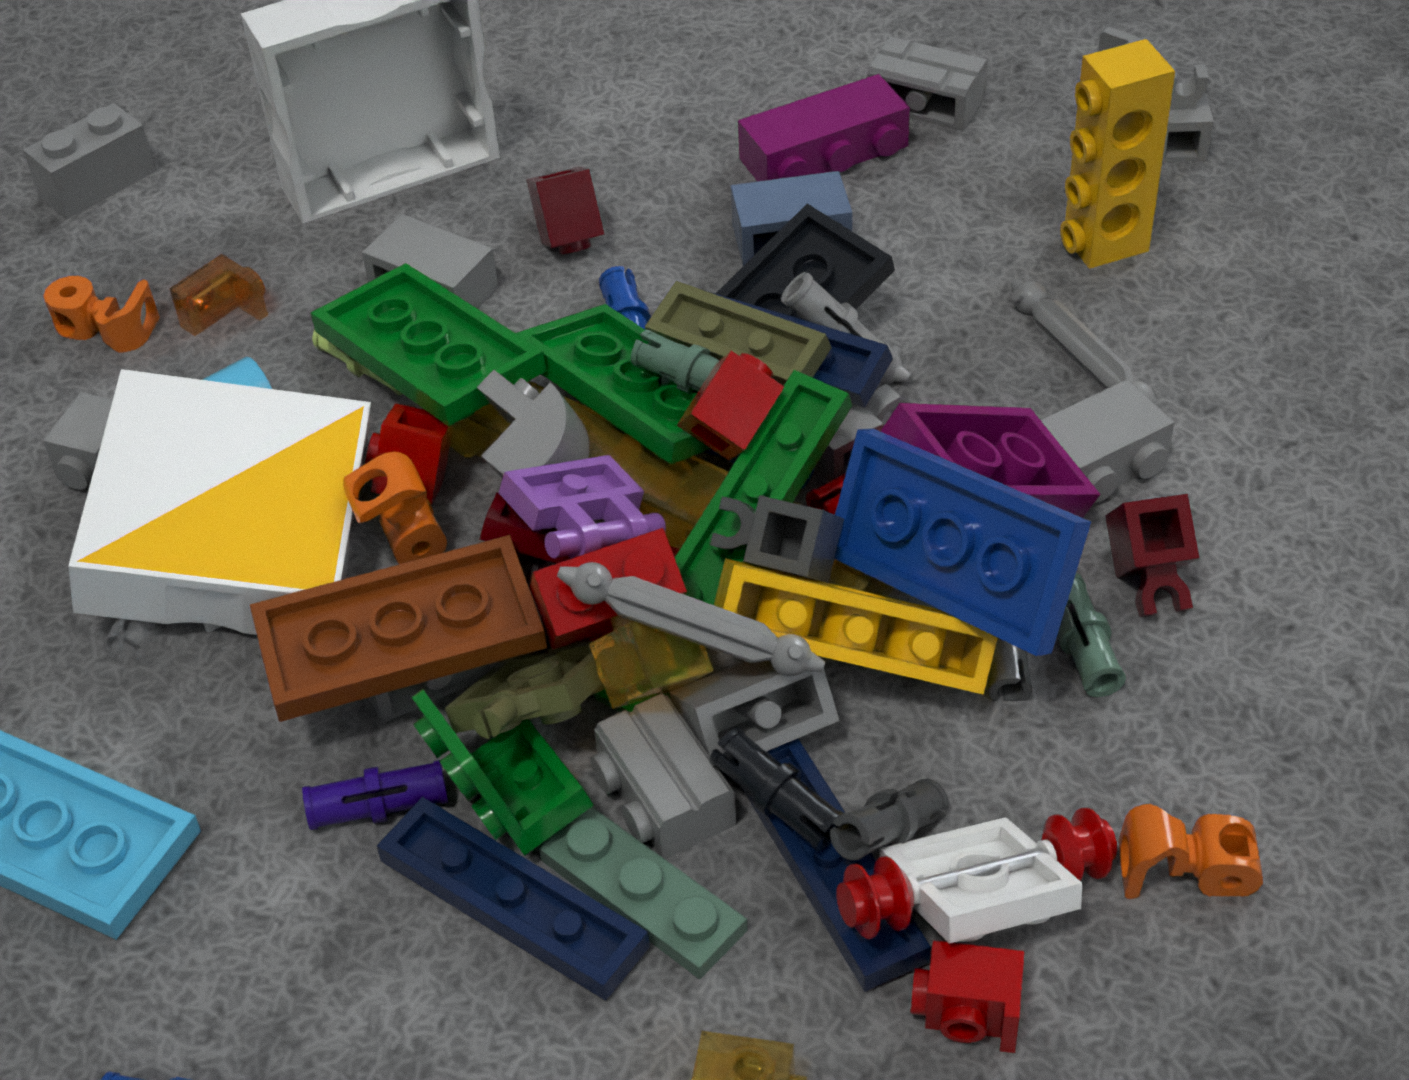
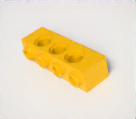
(1117, 152)
(861, 626)

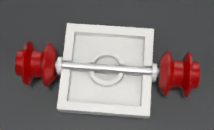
(979, 877)

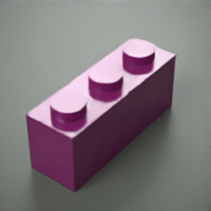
(825, 131)

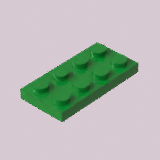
(426, 342)
(592, 362)

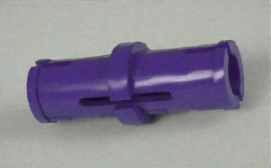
(327, 805)

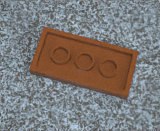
(396, 627)

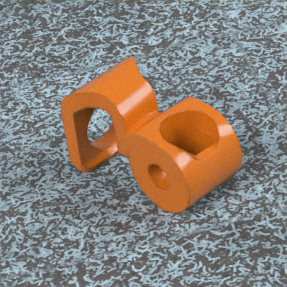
(80, 313)
(402, 507)
(1218, 851)

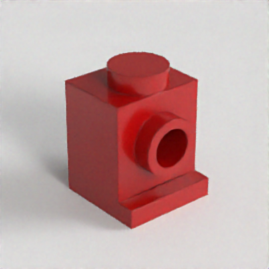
(971, 992)

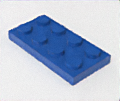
(959, 540)

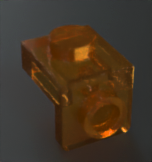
(217, 291)

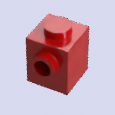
(731, 404)
(420, 438)

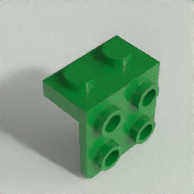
(516, 773)

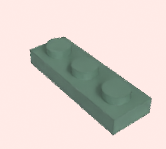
(646, 890)

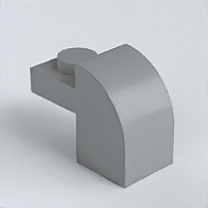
(541, 427)

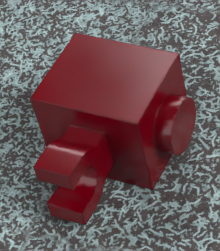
(566, 209)
(1153, 542)

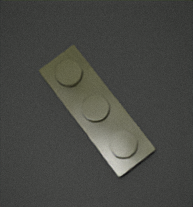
(723, 325)

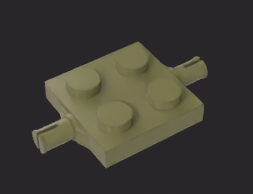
(527, 687)

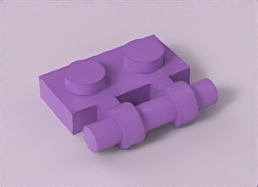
(572, 497)

